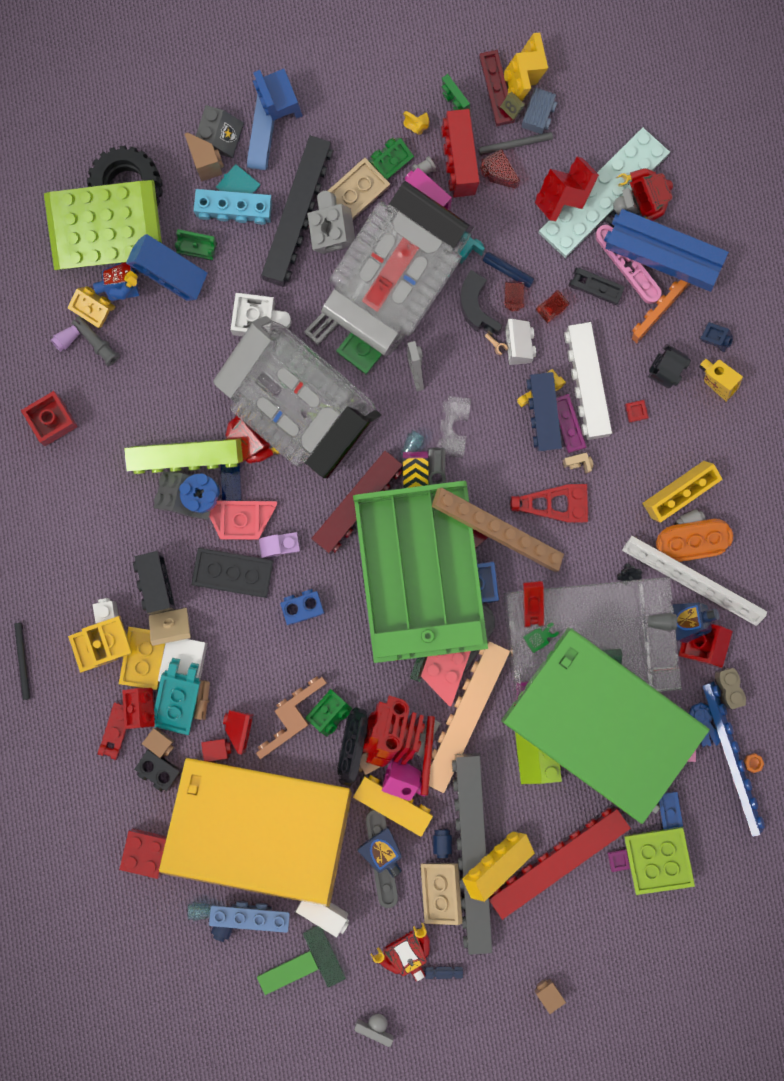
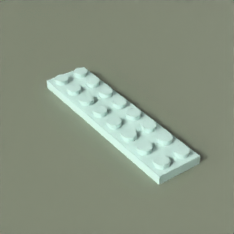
(575, 223)

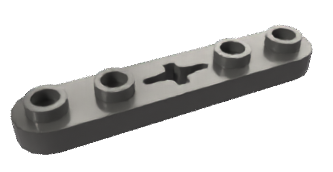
(384, 881)

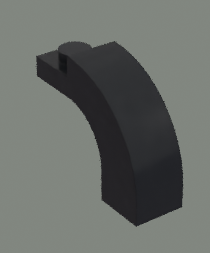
(470, 308)

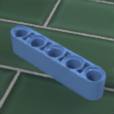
(260, 139)

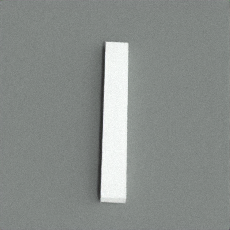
(694, 581)

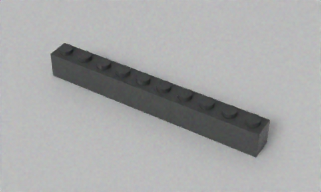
(472, 849)

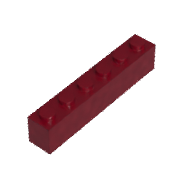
(343, 519)

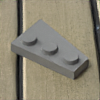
(414, 357)

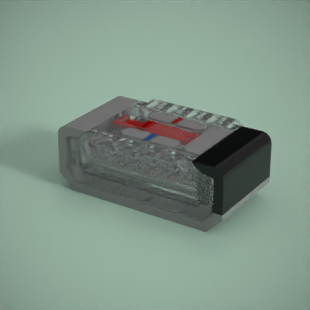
(396, 268)

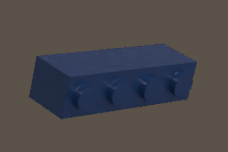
(545, 411)

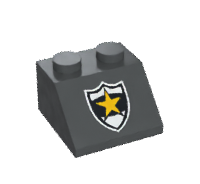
(220, 130)

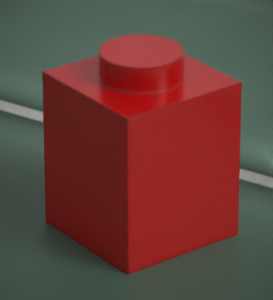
(216, 749)

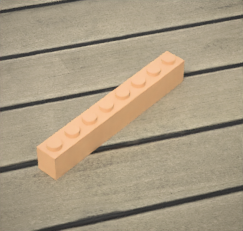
(467, 714)

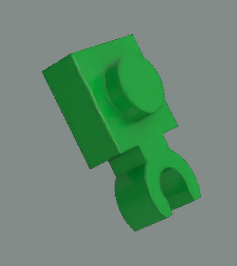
(544, 635)

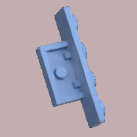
(249, 917)

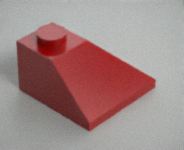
(238, 729)

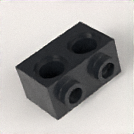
(160, 765)

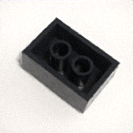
(154, 583)

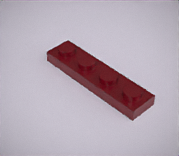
(495, 85)

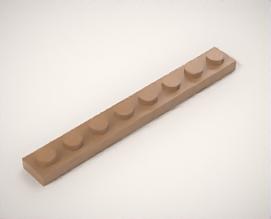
(497, 529)

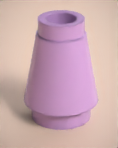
(64, 338)

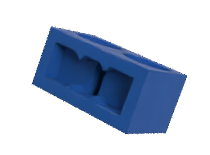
(303, 612)

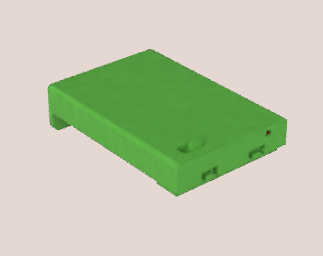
(419, 575)
(605, 725)

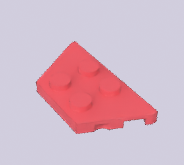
(241, 519)
(445, 673)

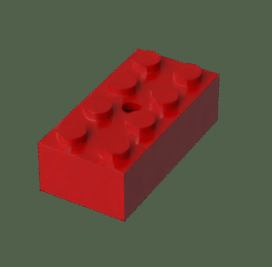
(460, 153)

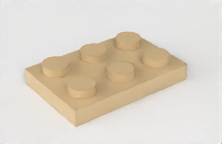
(359, 187)
(441, 893)

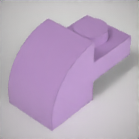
(278, 545)

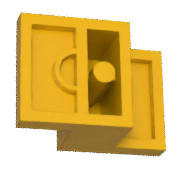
(526, 67)
(100, 644)

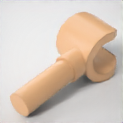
(496, 344)

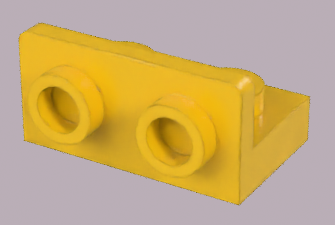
(90, 306)

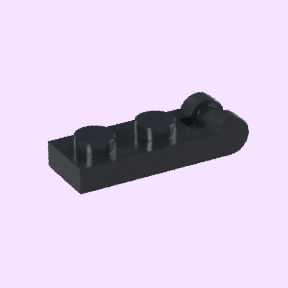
(596, 286)

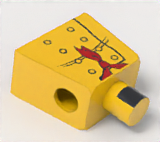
(721, 378)

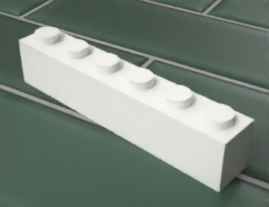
(588, 381)

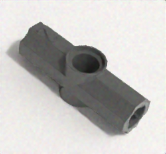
(436, 464)

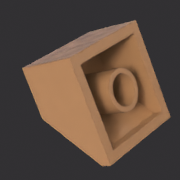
(205, 157)

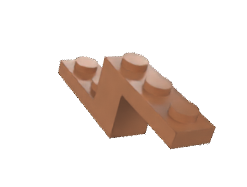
(291, 716)

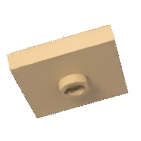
(169, 626)

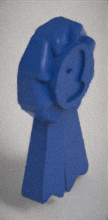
(703, 714)

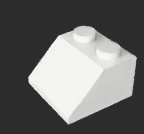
(519, 342)

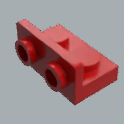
(138, 708)

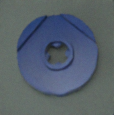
(189, 489)

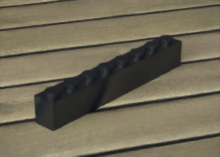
(295, 216)

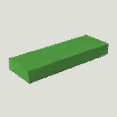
(287, 972)

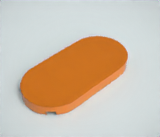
(695, 539)

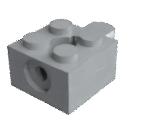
(335, 219)

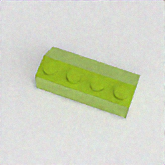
(535, 765)

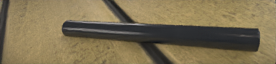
(22, 661)

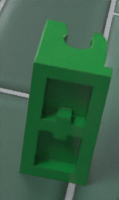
(195, 244)

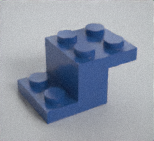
(276, 94)

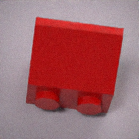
(709, 648)

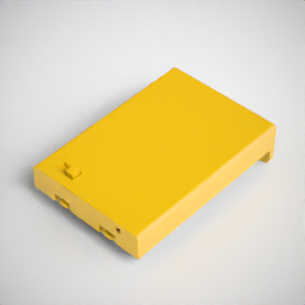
(256, 831)

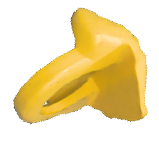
(416, 124)

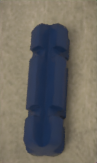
(444, 972)

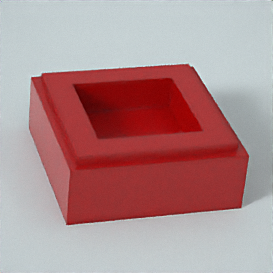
(636, 411)

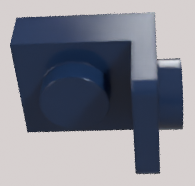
(717, 336)

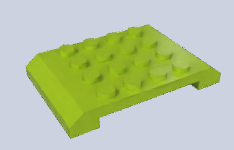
(100, 223)

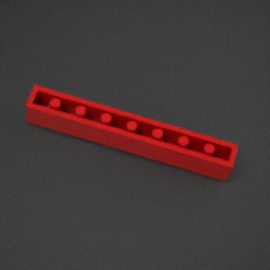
(559, 862)

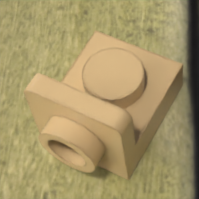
(575, 462)

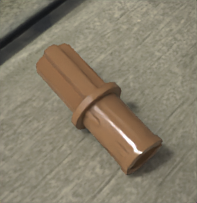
(202, 700)

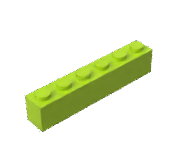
(183, 455)

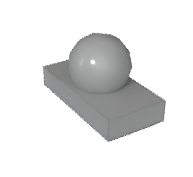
(626, 202)
(375, 1029)

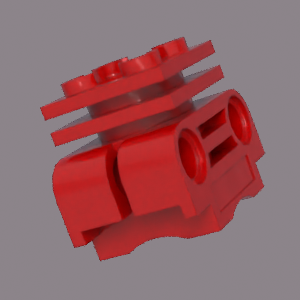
(392, 733)

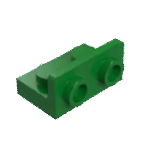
(391, 157)
(329, 713)

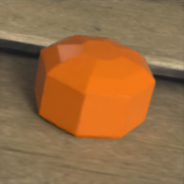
(753, 763)

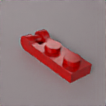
(533, 603)
(113, 733)

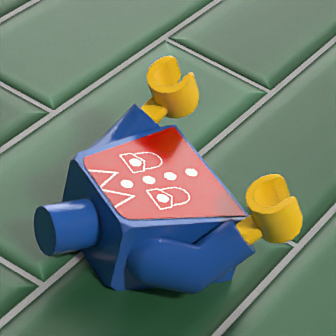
(118, 282)

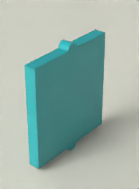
(238, 181)

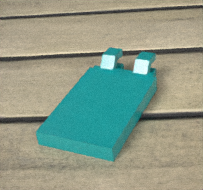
(177, 698)

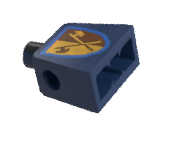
(693, 620)
(382, 852)

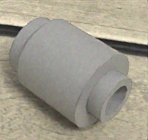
(691, 516)

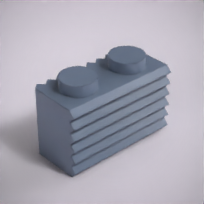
(538, 111)

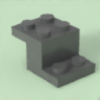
(169, 496)

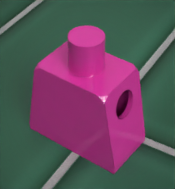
(402, 780)

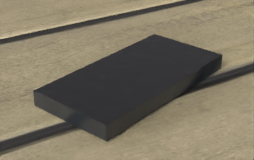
(232, 572)

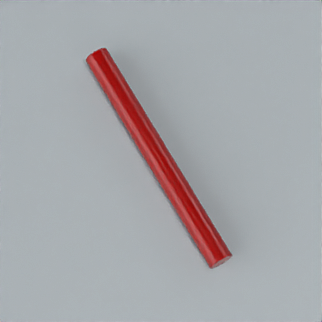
(427, 755)

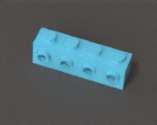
(233, 205)

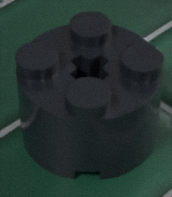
(668, 366)

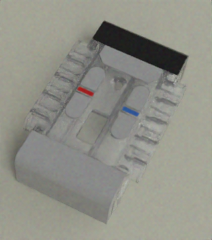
(295, 398)

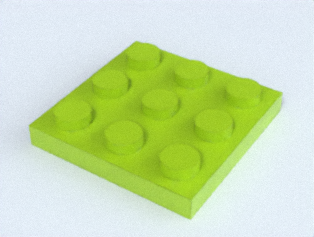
(659, 860)

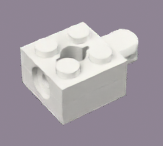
(252, 307)

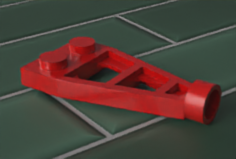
(576, 503)

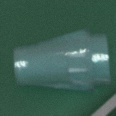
(413, 442)
(198, 911)

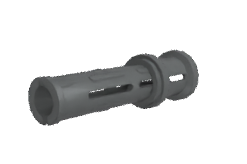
(100, 346)

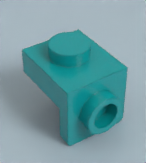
(471, 244)

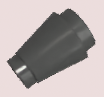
(663, 621)

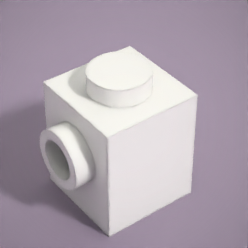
(105, 610)

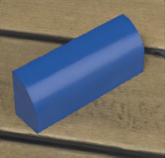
(167, 268)

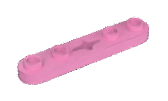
(640, 279)

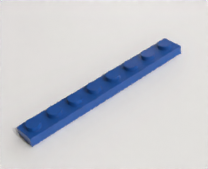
(736, 765)

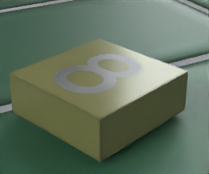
(512, 105)

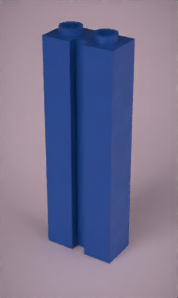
(665, 249)

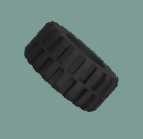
(124, 160)

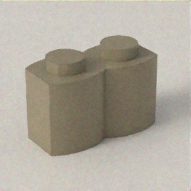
(729, 684)

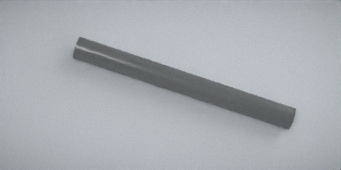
(516, 143)

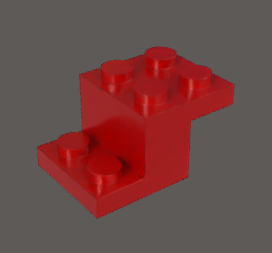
(566, 188)

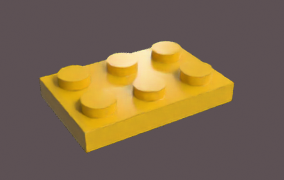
(144, 663)

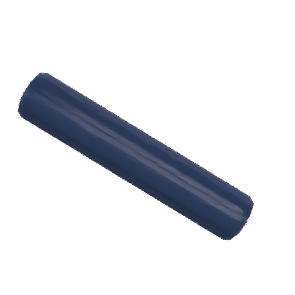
(508, 269)

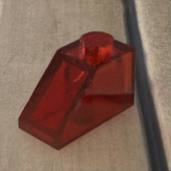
(499, 170)

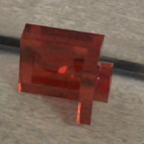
(514, 295)
(552, 306)

